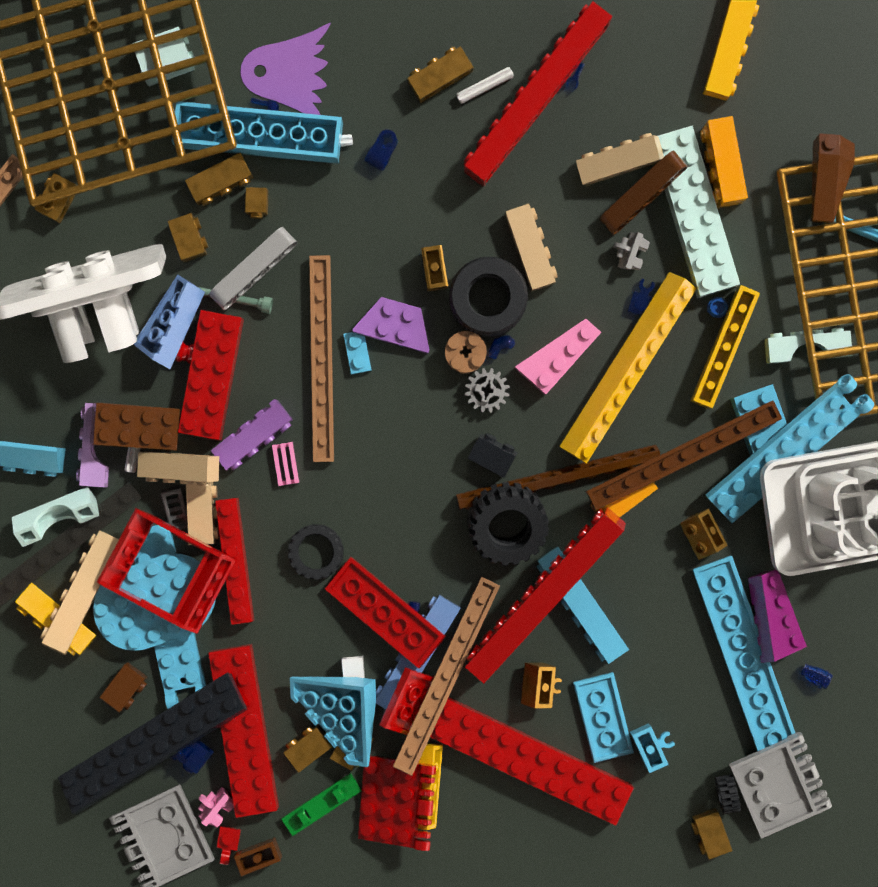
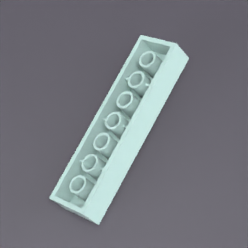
(698, 218)

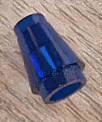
(817, 676)

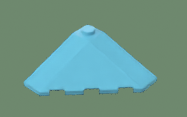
(342, 709)

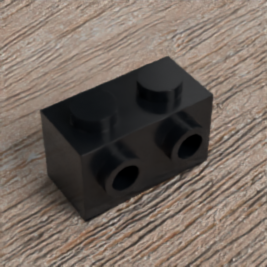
(492, 454)

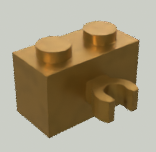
(539, 685)

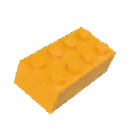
(724, 162)

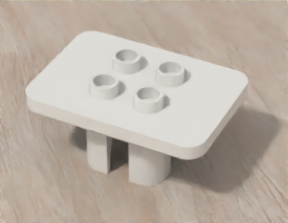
(67, 288)
(822, 508)

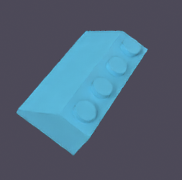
(31, 458)

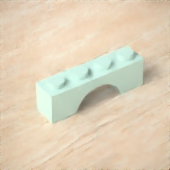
(781, 349)
(32, 524)

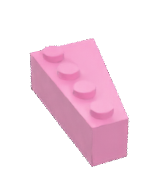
(553, 360)

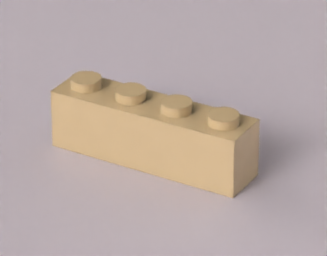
(619, 160)
(530, 247)
(178, 467)
(202, 512)

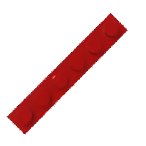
(233, 545)

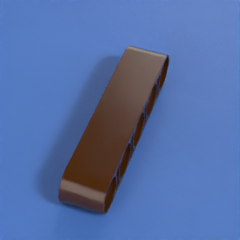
(643, 192)

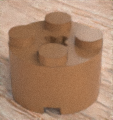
(455, 346)

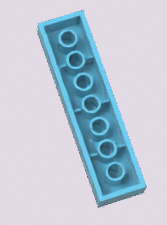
(265, 132)

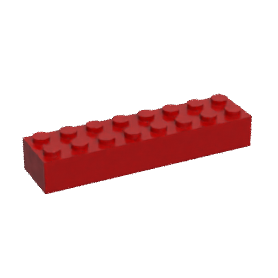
(246, 736)

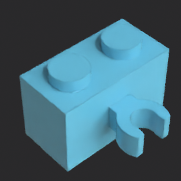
(650, 747)

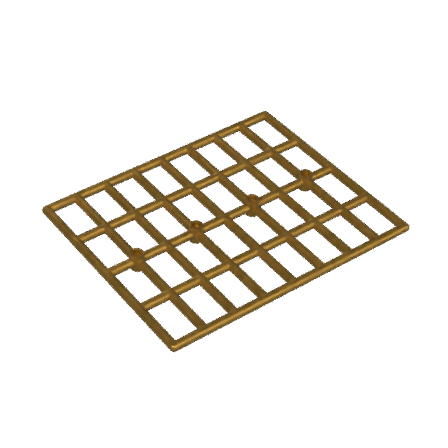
(111, 86)
(851, 286)

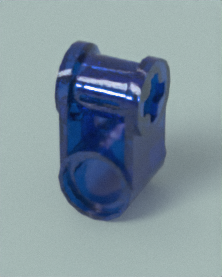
(380, 153)

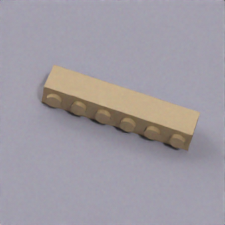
(80, 595)

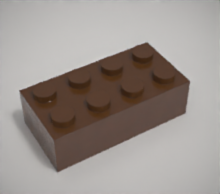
(134, 426)

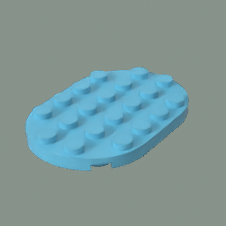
(156, 581)

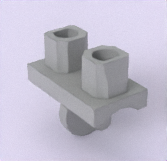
(628, 249)

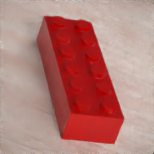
(211, 375)

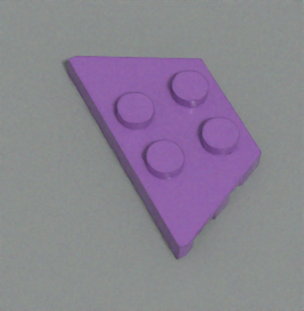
(395, 324)

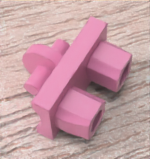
(212, 804)

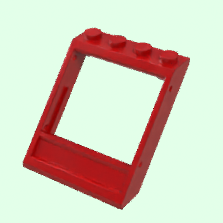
(202, 588)

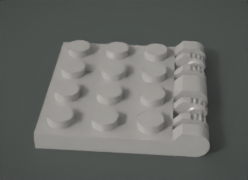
(779, 786)
(165, 837)

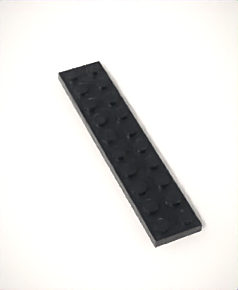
(152, 743)

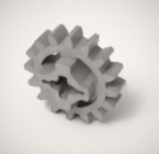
(496, 392)

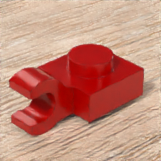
(228, 840)

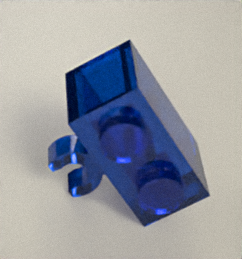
(193, 756)

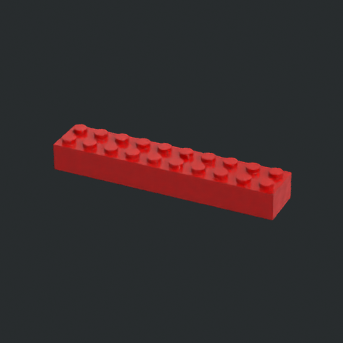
(537, 94)
(545, 595)
(532, 761)

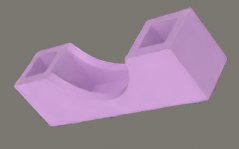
(92, 470)

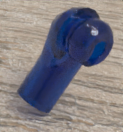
(500, 343)

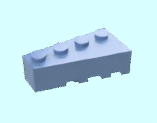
(170, 322)

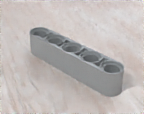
(253, 268)

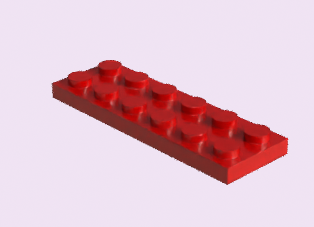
(385, 612)

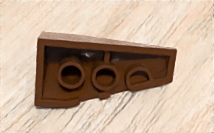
(830, 174)

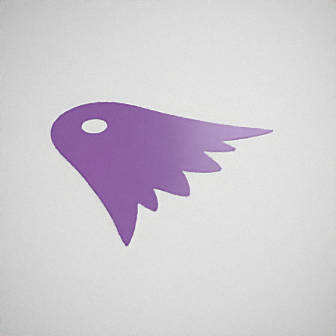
(289, 71)

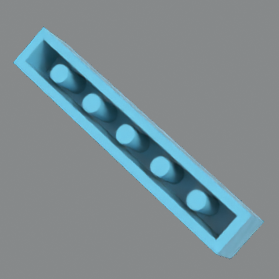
(588, 615)

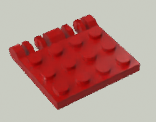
(394, 803)

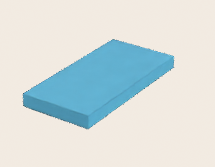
(603, 717)

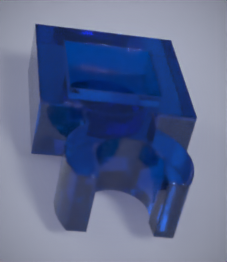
(641, 300)

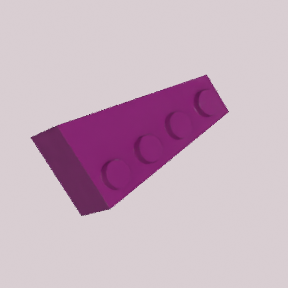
(774, 617)

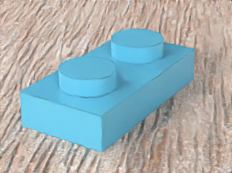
(357, 353)

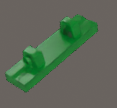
(321, 804)

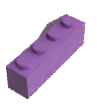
(252, 435)

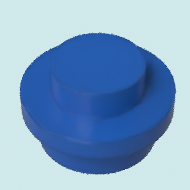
(717, 307)

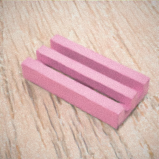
(285, 463)

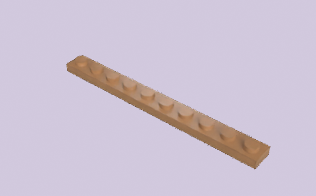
(321, 358)
(446, 676)

